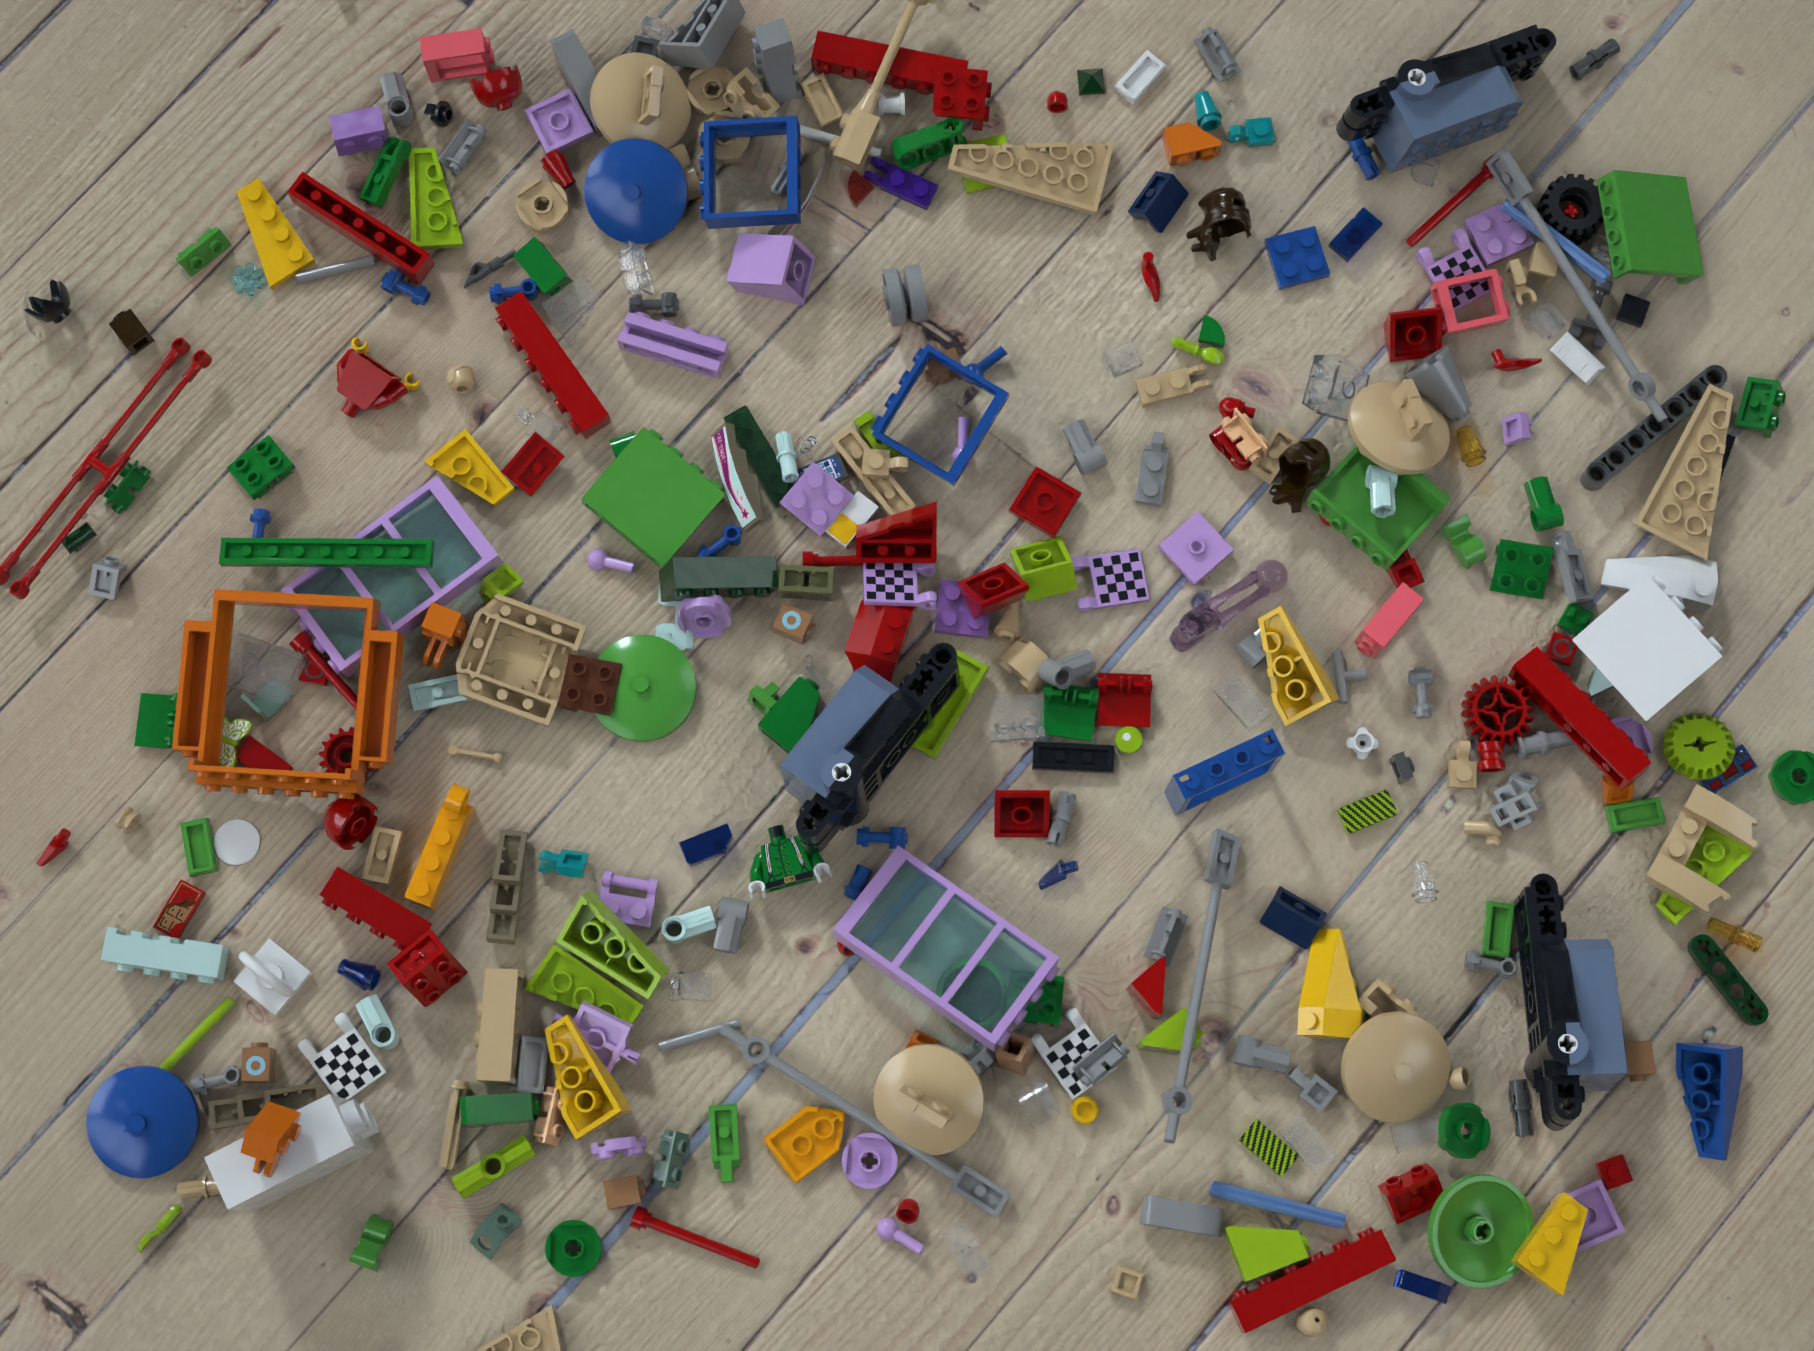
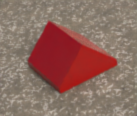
(1413, 333)
(992, 590)
(1021, 813)
(1149, 989)

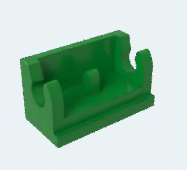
(542, 267)

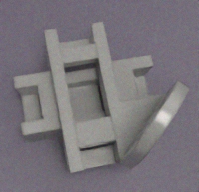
(1521, 791)

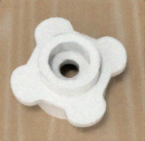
(1369, 740)

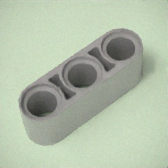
(1181, 1216)

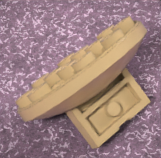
(640, 99)
(1398, 427)
(930, 1098)

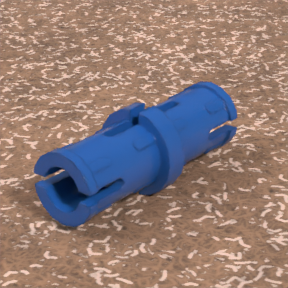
(1363, 156)

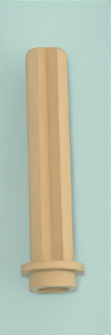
(453, 1125)

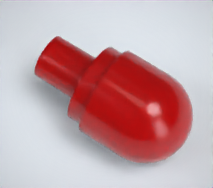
(1227, 406)

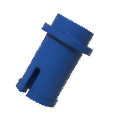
(857, 882)

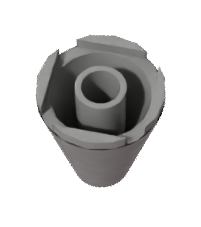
(1442, 384)

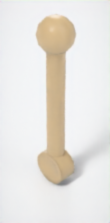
(454, 750)

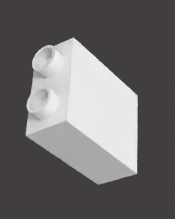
(330, 1137)

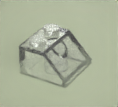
(1333, 385)

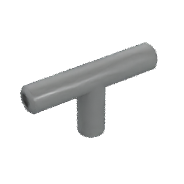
(1343, 676)

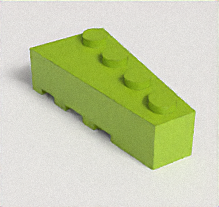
(611, 946)

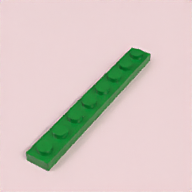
(326, 552)

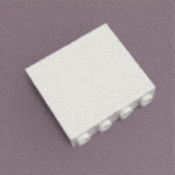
(1648, 646)

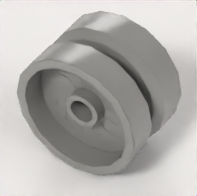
(903, 295)

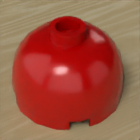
(498, 88)
(349, 821)

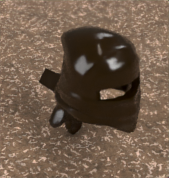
(1223, 217)
(1300, 468)

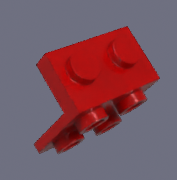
(962, 94)

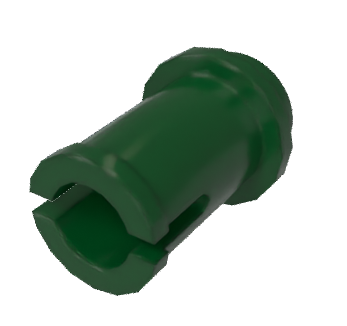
(78, 537)

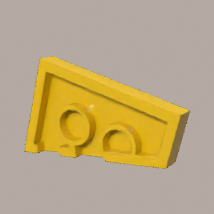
(471, 468)

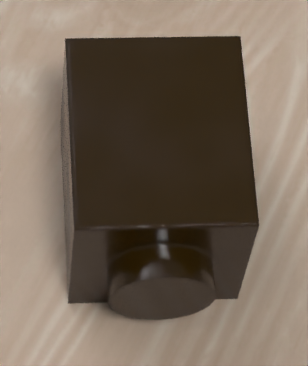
(131, 331)

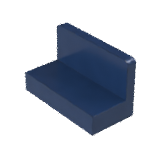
(1159, 200)
(1293, 918)

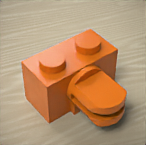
(445, 630)
(270, 1136)

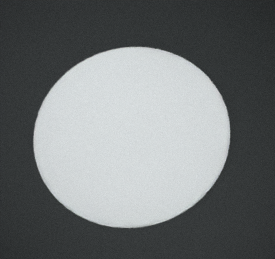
(236, 842)

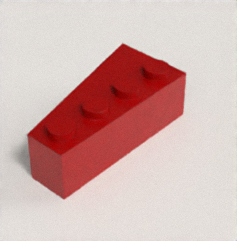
(373, 908)

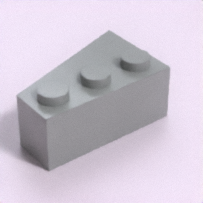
(704, 34)
(775, 60)

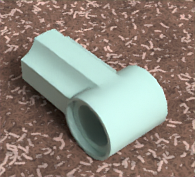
(1382, 490)
(692, 924)
(376, 1021)

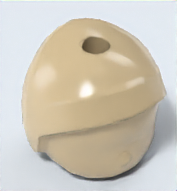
(460, 378)
(1312, 1322)

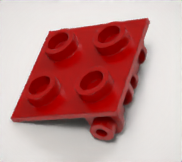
(1124, 700)

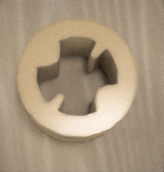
(128, 820)

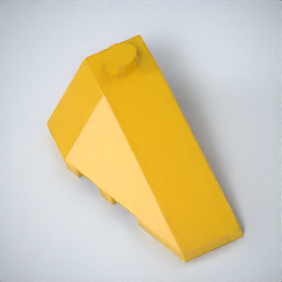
(1294, 672)
(1328, 994)
(585, 1086)

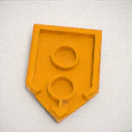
(807, 1140)

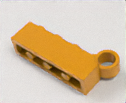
(441, 848)

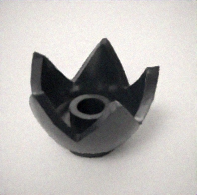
(54, 309)

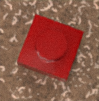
(1614, 1172)

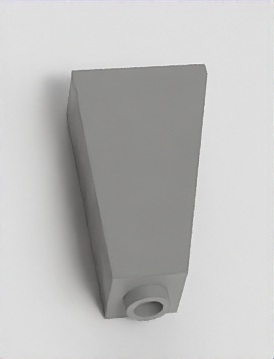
(576, 70)

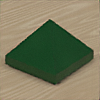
(1091, 81)

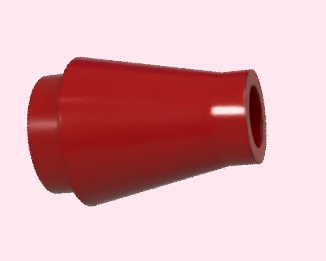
(557, 167)

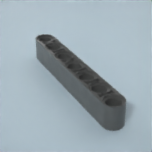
(1644, 435)

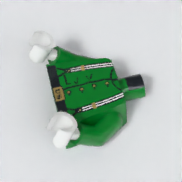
(784, 864)

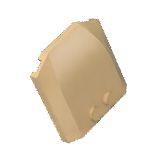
(517, 658)

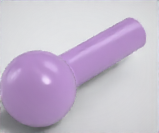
(963, 428)
(599, 560)
(889, 1229)

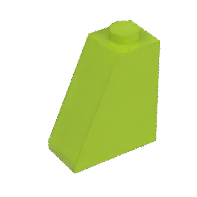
(1264, 1249)

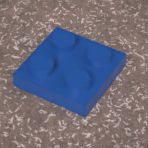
(1297, 257)

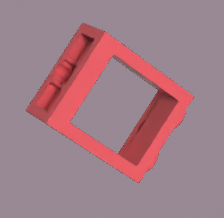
(456, 55)
(1442, 298)
(1388, 621)

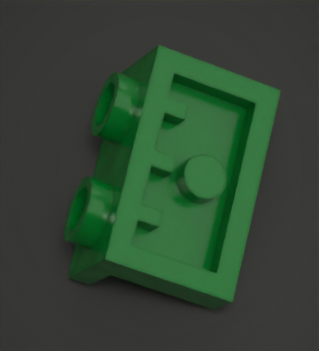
(1760, 406)

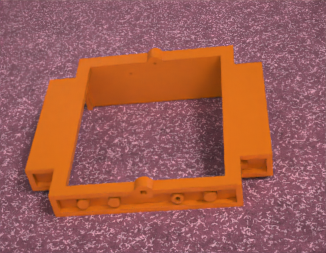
(204, 689)

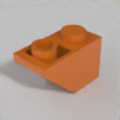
(1189, 143)

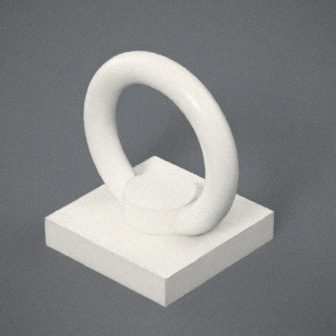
(271, 976)

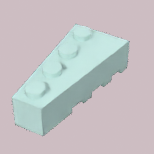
(164, 955)

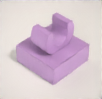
(1516, 428)

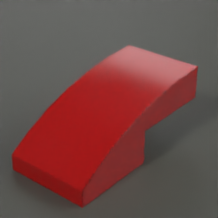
(1405, 570)

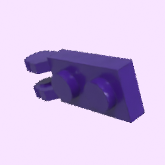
(902, 183)

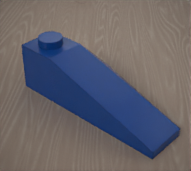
(1711, 1087)

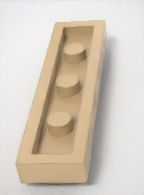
(885, 491)

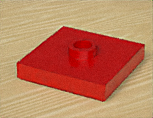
(1045, 502)

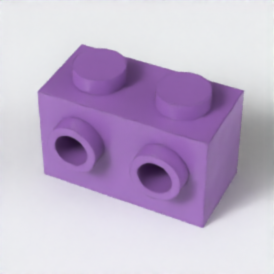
(358, 131)

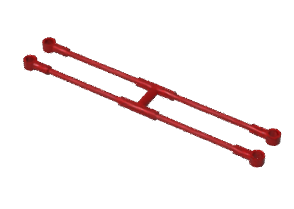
(180, 347)

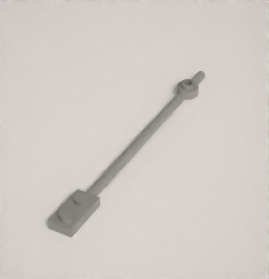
(1517, 191)
(1219, 873)
(965, 1182)

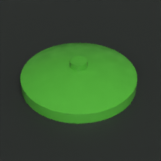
(652, 690)
(1479, 1229)

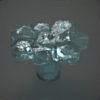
(247, 279)

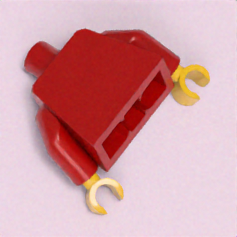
(368, 382)

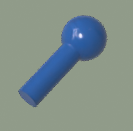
(987, 362)

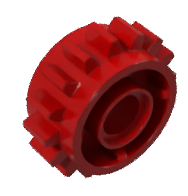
(336, 749)

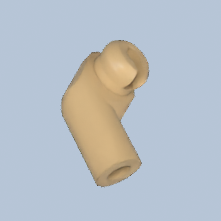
(1486, 829)

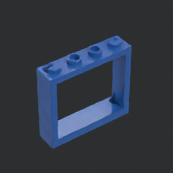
(751, 128)
(908, 381)
(1224, 772)

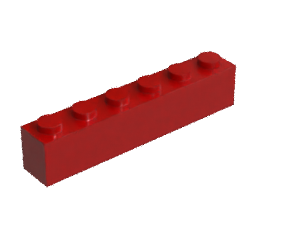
(862, 59)
(361, 228)
(553, 366)
(1580, 718)
(1311, 1280)

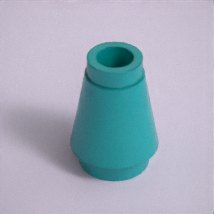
(1206, 112)

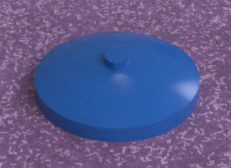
(636, 191)
(143, 1121)

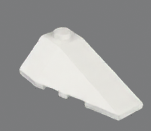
(1682, 575)

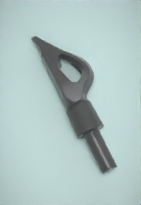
(486, 269)

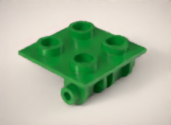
(260, 467)
(1521, 568)
(1070, 711)
(156, 721)
(1049, 1005)

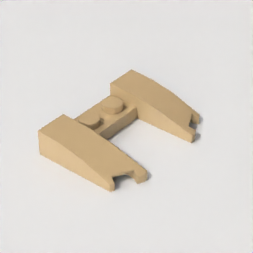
(1668, 869)

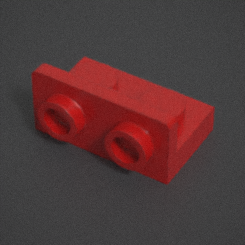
(1411, 1192)

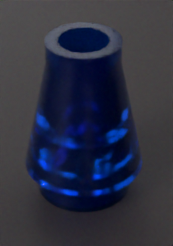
(361, 974)

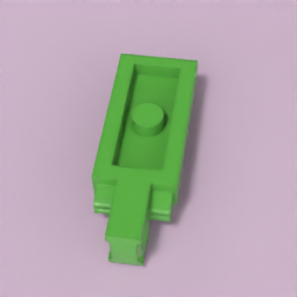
(724, 1139)

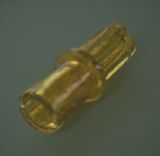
(1734, 934)

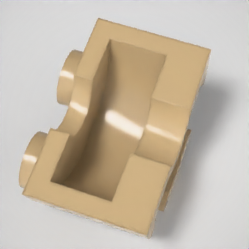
(746, 98)
(1024, 661)
(1381, 999)

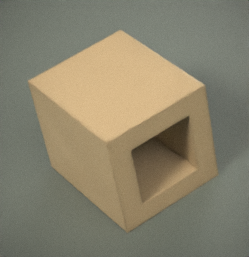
(1541, 265)

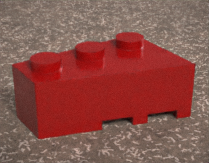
(899, 537)

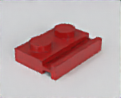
(533, 464)

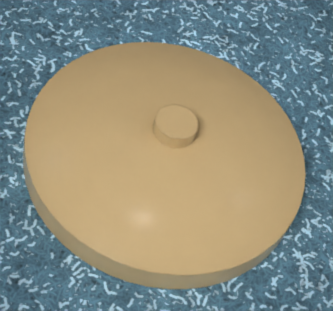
(1395, 1067)

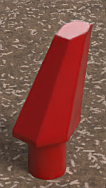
(55, 847)

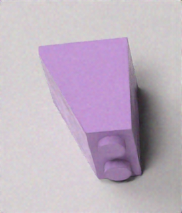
(771, 267)

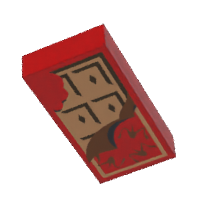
(179, 909)

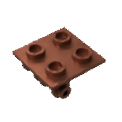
(589, 685)

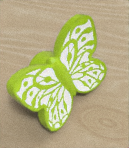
(231, 737)

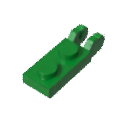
(385, 171)

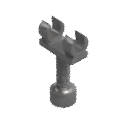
(1589, 325)

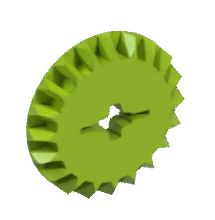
(1688, 759)

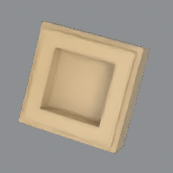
(1126, 1282)

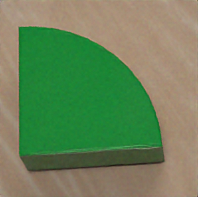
(1211, 332)

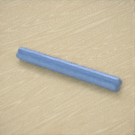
(1572, 251)
(1277, 1204)

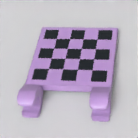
(1454, 265)
(1115, 578)
(897, 584)

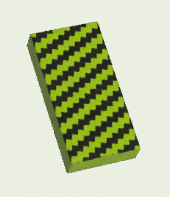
(1367, 812)
(1268, 1148)

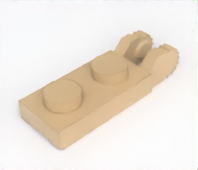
(1171, 385)

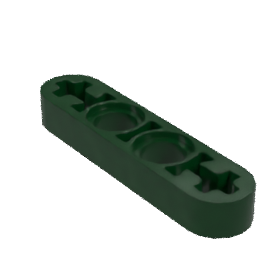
(1731, 977)

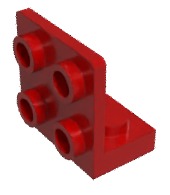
(427, 968)

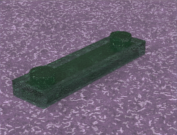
(759, 454)

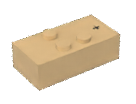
(500, 1026)

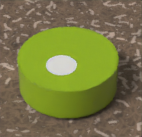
(1128, 740)

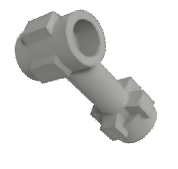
(1421, 679)
(1504, 969)
(201, 1084)

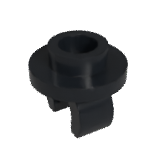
(440, 113)

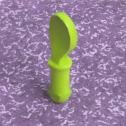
(1209, 354)
(162, 1226)

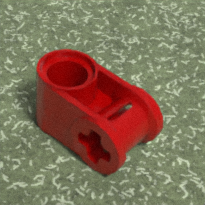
(1229, 449)

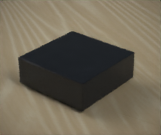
(1633, 310)

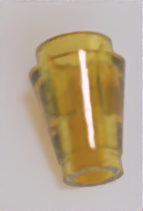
(1470, 447)

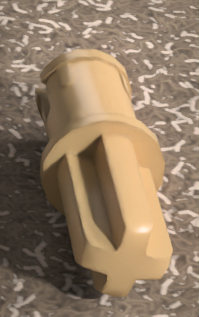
(197, 1188)

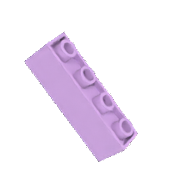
(673, 345)

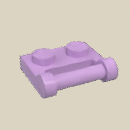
(630, 909)

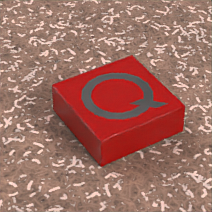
(1561, 649)
(312, 675)

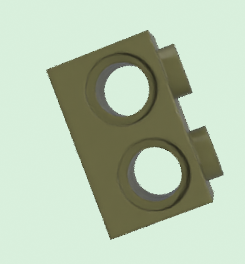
(806, 582)

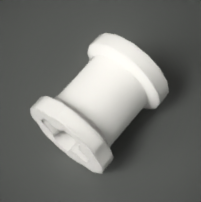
(892, 104)

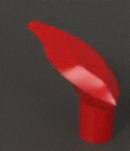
(1150, 275)
(1512, 364)

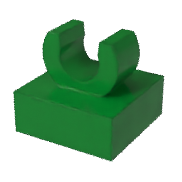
(1574, 619)

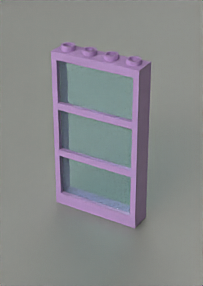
(405, 594)
(946, 948)

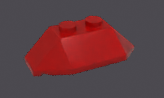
(879, 637)

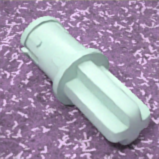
(786, 457)

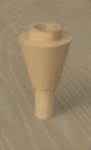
(1008, 625)

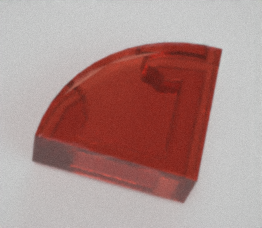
(858, 188)

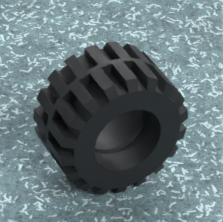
(1578, 191)

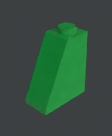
(792, 714)
(498, 1109)

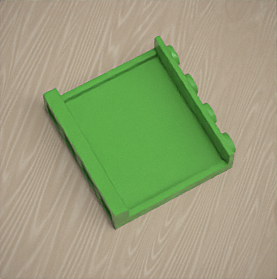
(1649, 225)
(653, 497)
(1347, 507)

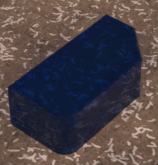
(706, 845)
(1421, 1286)

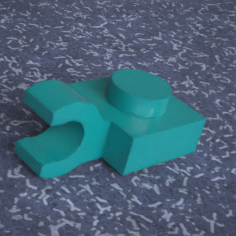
(1256, 131)
(566, 863)

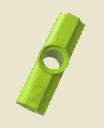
(478, 1176)

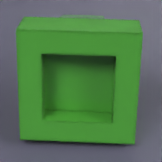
(764, 698)

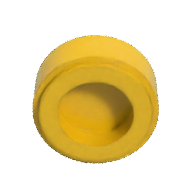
(1084, 1110)

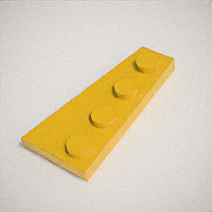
(275, 239)

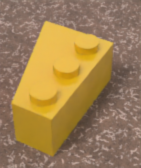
(1552, 1244)

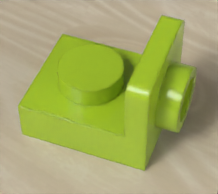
(501, 581)

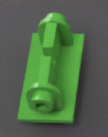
(210, 246)

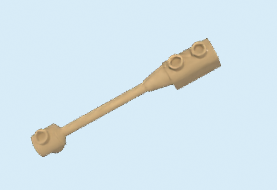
(862, 125)

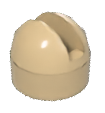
(1459, 1078)

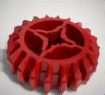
(1496, 700)

